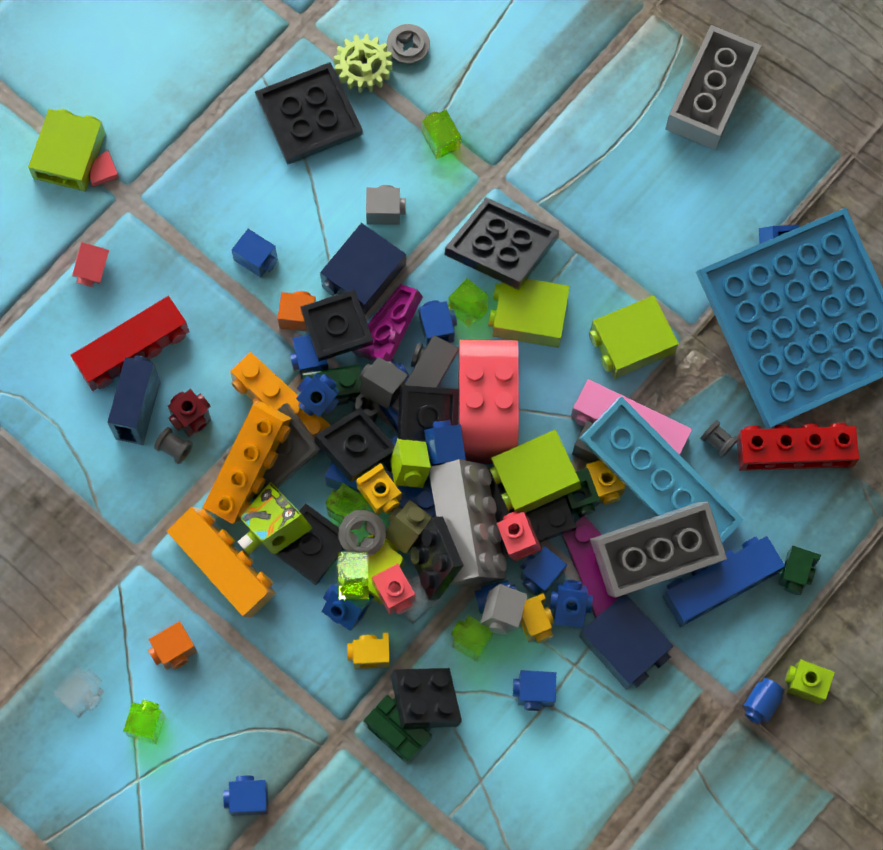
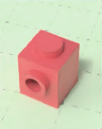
(89, 264)
(518, 535)
(394, 590)

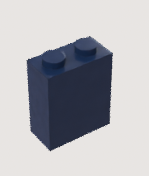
(363, 264)
(134, 400)
(626, 642)

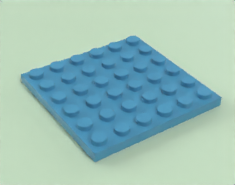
(800, 316)

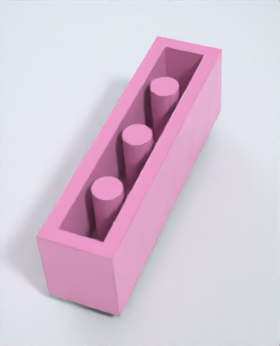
(597, 399)

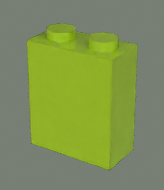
(67, 149)
(531, 313)
(633, 337)
(535, 473)

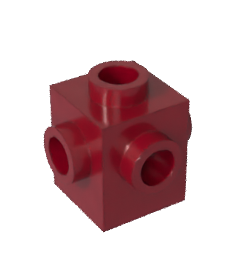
(191, 421)

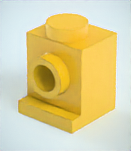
(379, 502)
(537, 620)
(369, 652)

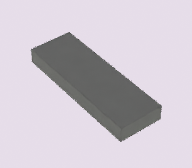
(431, 366)

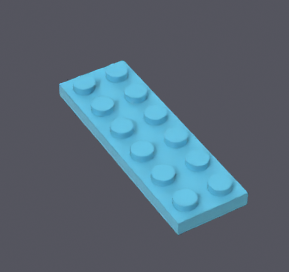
(652, 466)

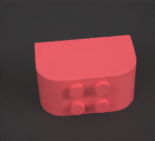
(488, 397)

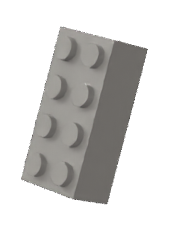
(712, 87)
(469, 510)
(658, 549)

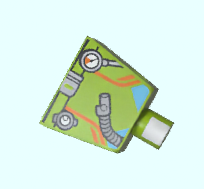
(272, 522)

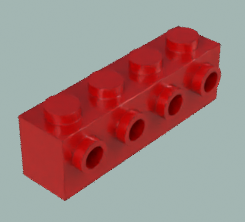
(139, 336)
(797, 447)

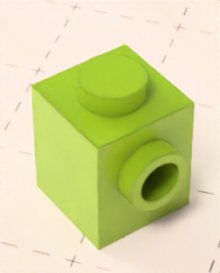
(410, 463)
(809, 681)

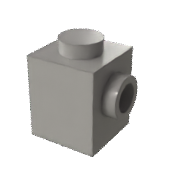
(384, 205)
(503, 609)

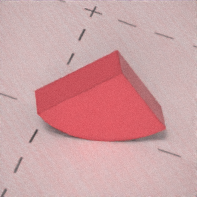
(103, 170)

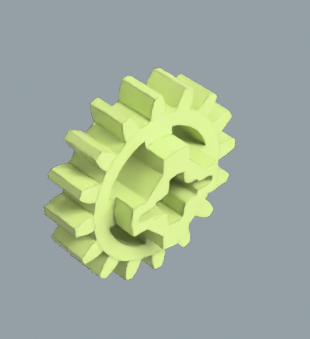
(358, 74)

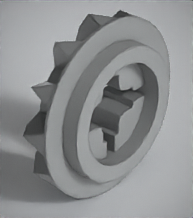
(404, 34)
(373, 525)

